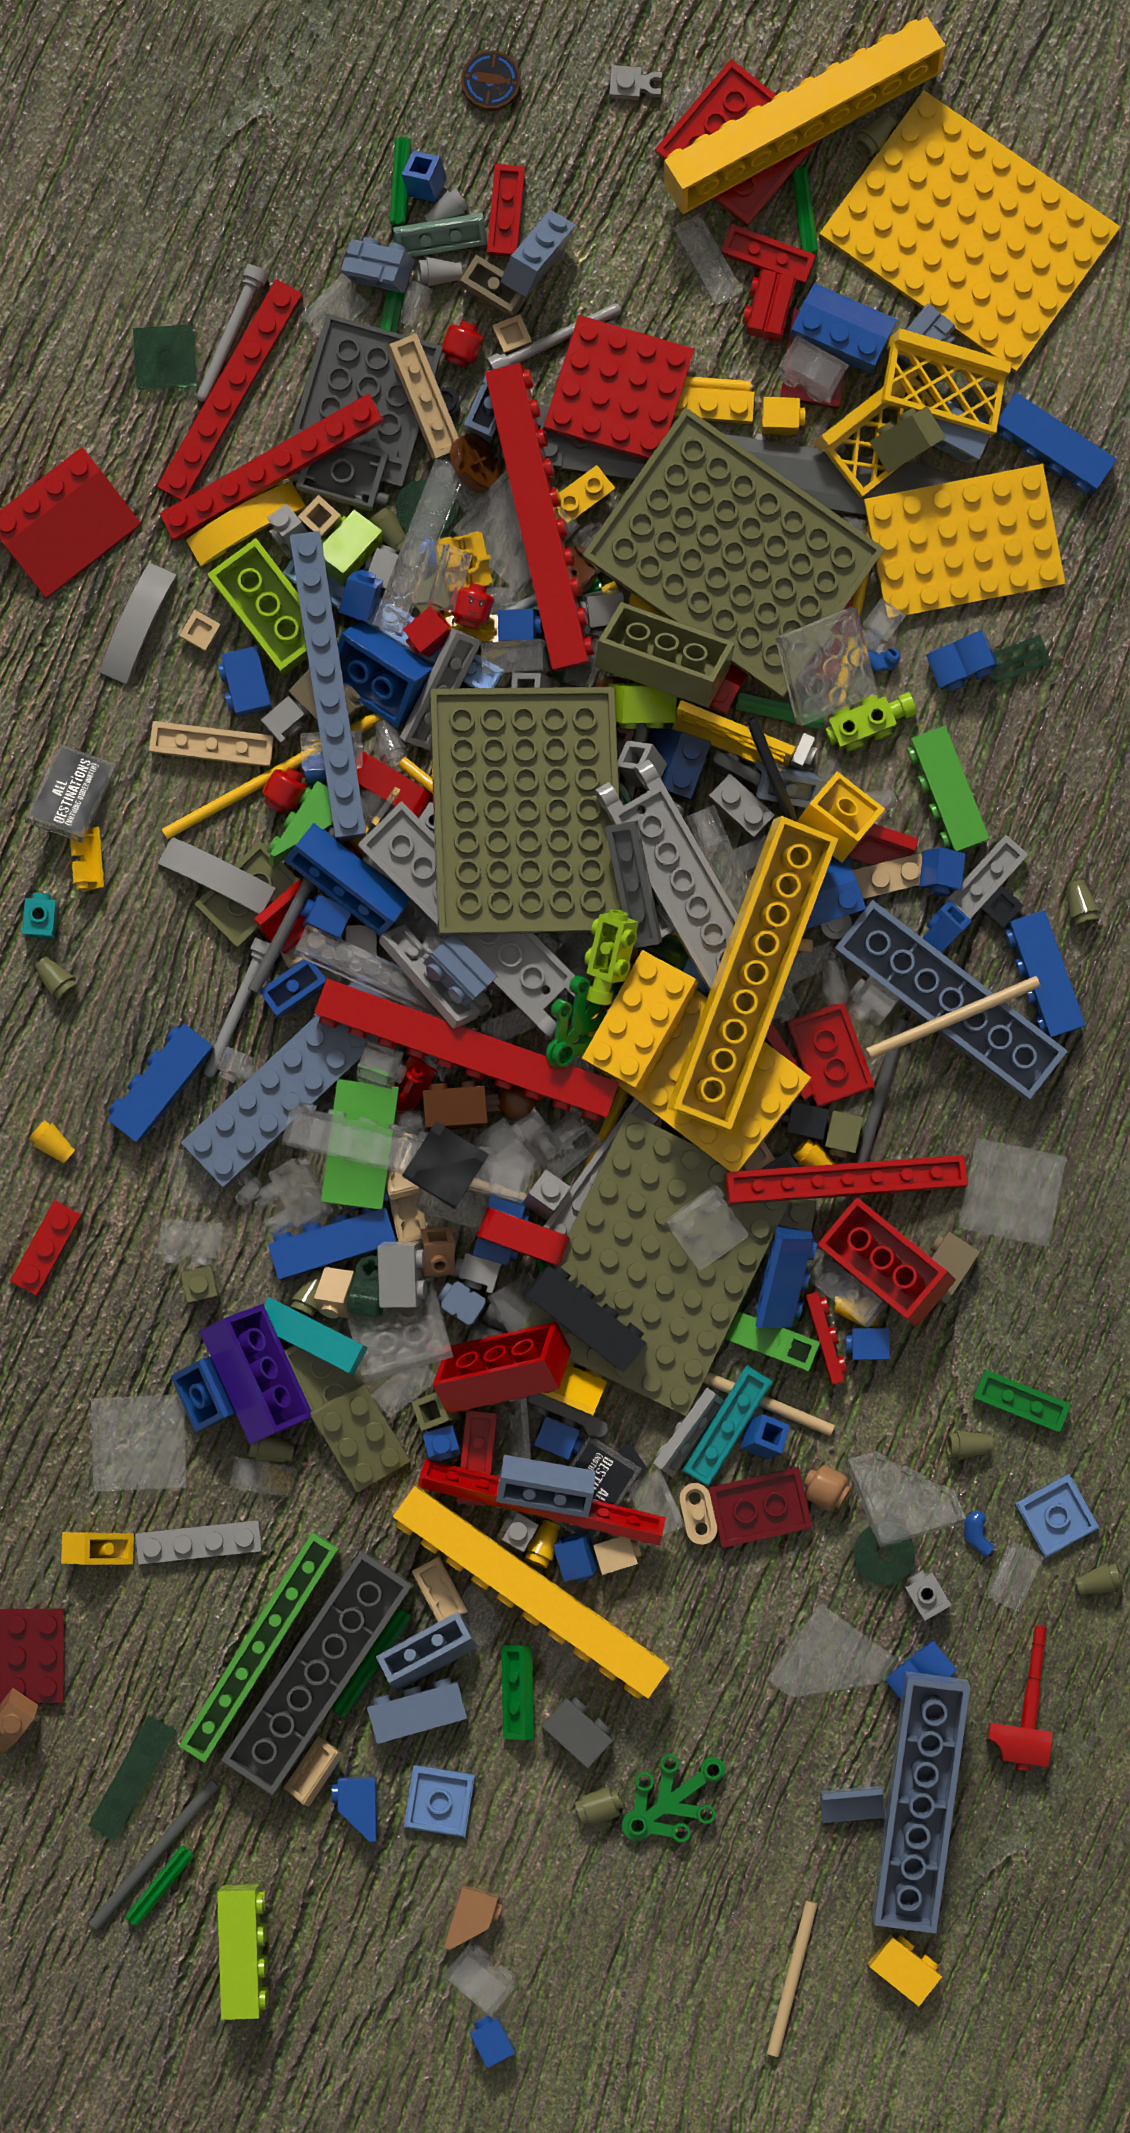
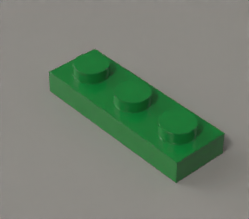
(1021, 1401)
(517, 1692)

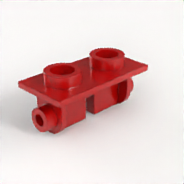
(416, 1079)

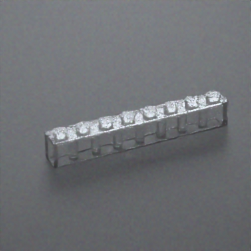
(393, 1149)

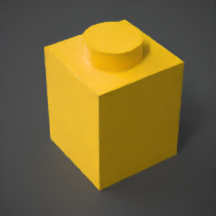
(782, 415)

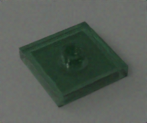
(165, 357)

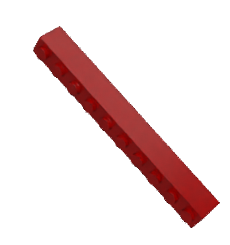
(539, 517)
(466, 1049)

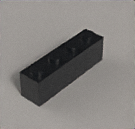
(585, 1318)

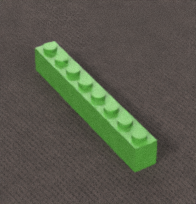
(259, 1647)

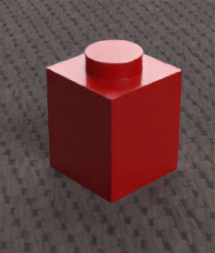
(427, 632)

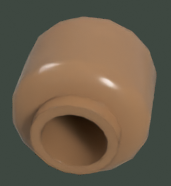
(827, 1488)

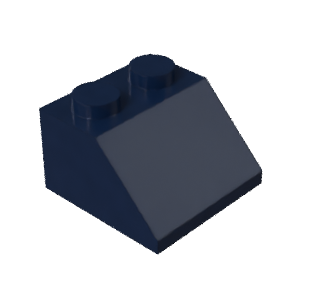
(684, 759)

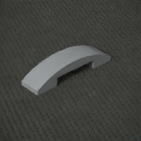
(136, 623)
(217, 875)

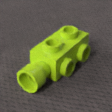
(864, 724)
(610, 954)

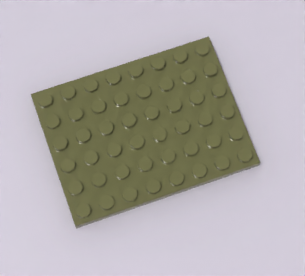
(730, 547)
(519, 808)
(643, 1273)

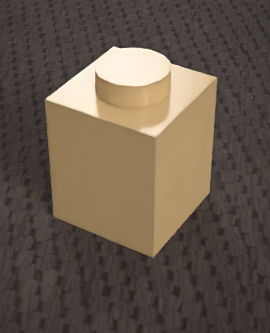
(320, 517)
(333, 1292)
(616, 1554)

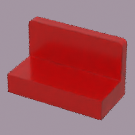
(883, 845)
(272, 916)

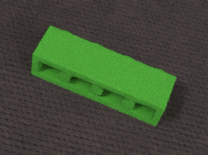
(948, 790)

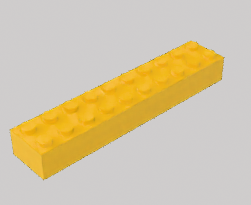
(804, 114)
(752, 973)
(531, 1591)

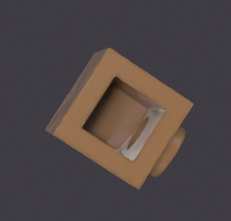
(439, 1251)

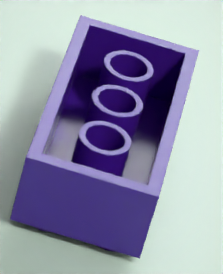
(256, 1373)

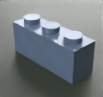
(537, 253)
(545, 1486)
(427, 1651)
(417, 1710)

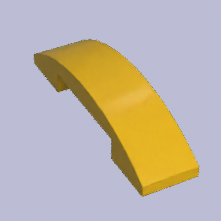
(242, 522)

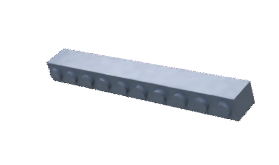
(328, 686)

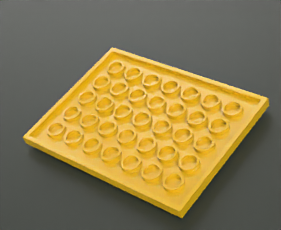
(969, 230)

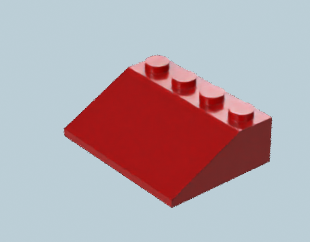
(65, 522)

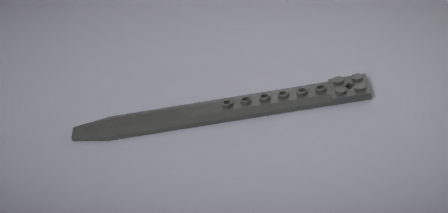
(799, 464)

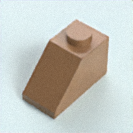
(15, 1717)
(472, 1915)

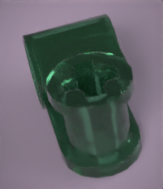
(364, 1293)

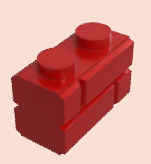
(770, 305)

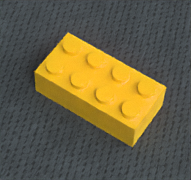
(641, 1021)

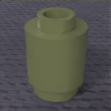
(599, 1806)

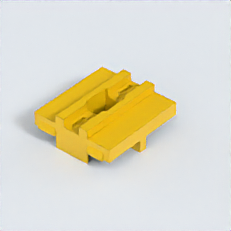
(479, 567)

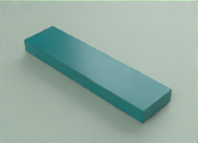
(315, 1337)
(727, 1425)

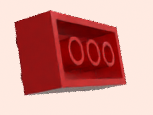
(886, 1262)
(503, 1368)

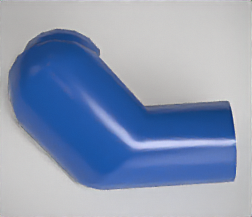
(885, 660)
(974, 1533)

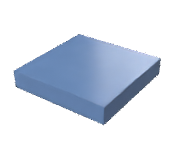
(1057, 1515)
(439, 1801)

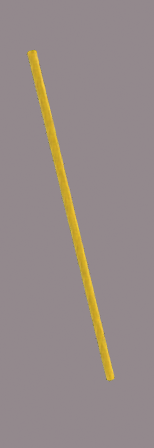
(260, 781)

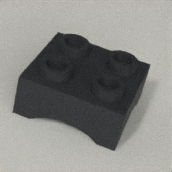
(445, 1165)

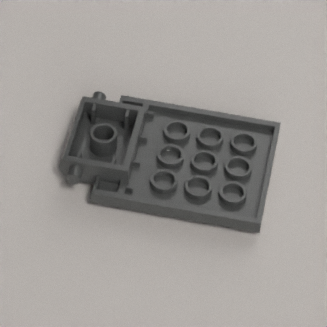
(345, 367)

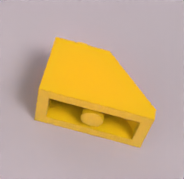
(97, 1548)

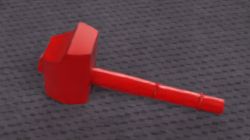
(1024, 1743)

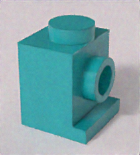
(44, 927)

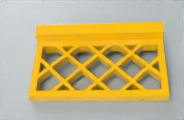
(944, 357)
(851, 425)
(727, 734)

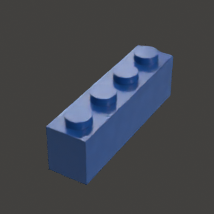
(1054, 444)
(347, 879)
(1041, 958)
(160, 1083)
(331, 1243)

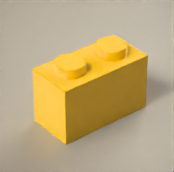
(905, 1969)

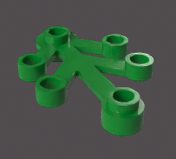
(562, 1048)
(669, 1801)

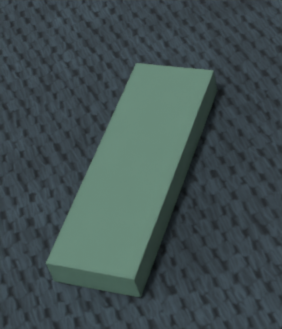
(442, 235)

